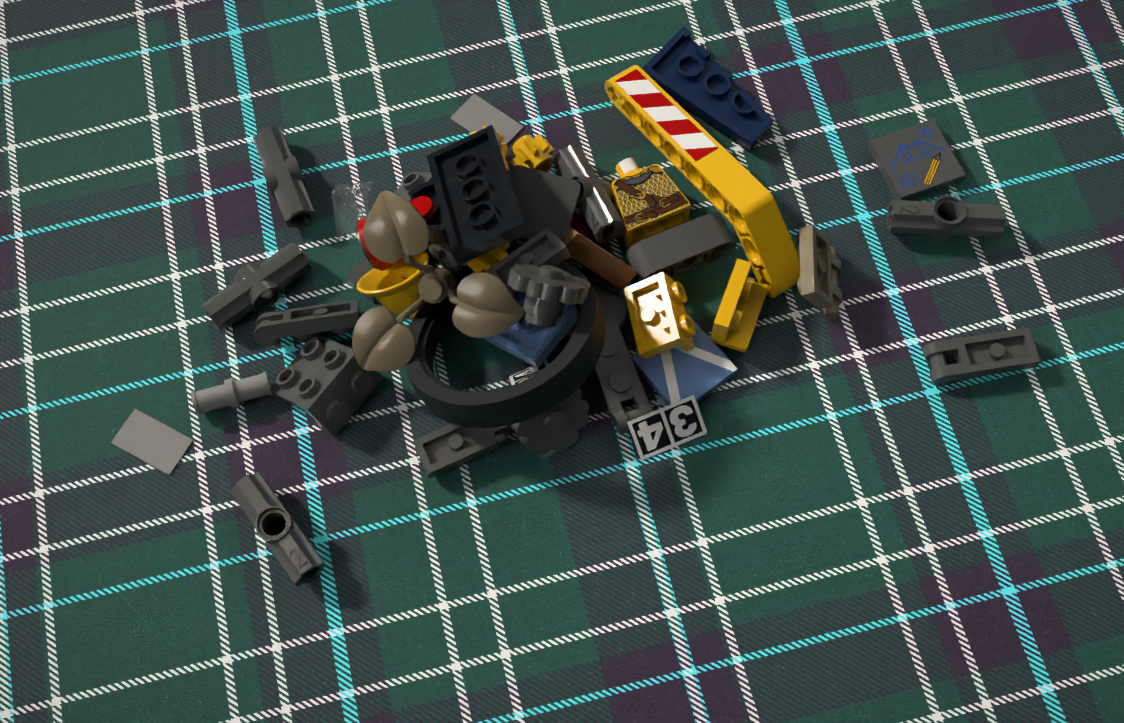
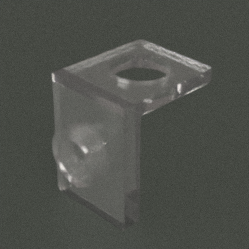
(350, 204)

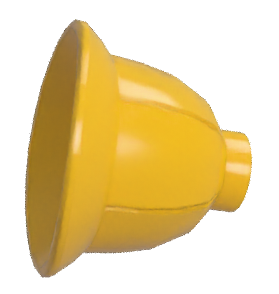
(396, 286)

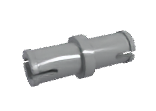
(231, 393)

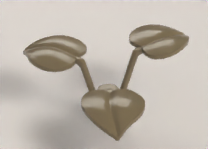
(482, 300)

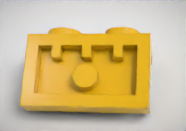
(739, 309)
(659, 315)

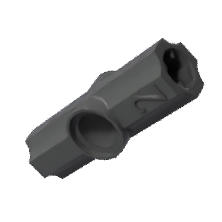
(284, 177)
(595, 194)
(964, 218)
(256, 286)
(289, 546)

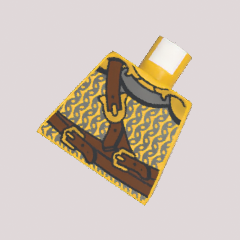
(647, 201)

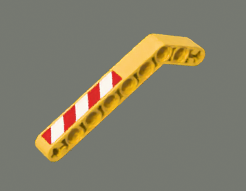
(713, 173)

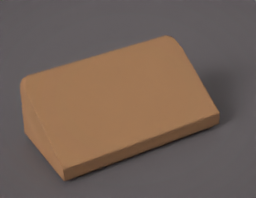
(598, 259)

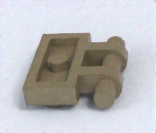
(819, 271)

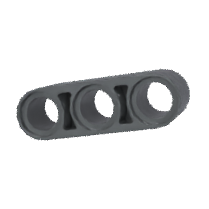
(682, 248)

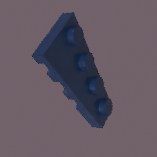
(706, 90)

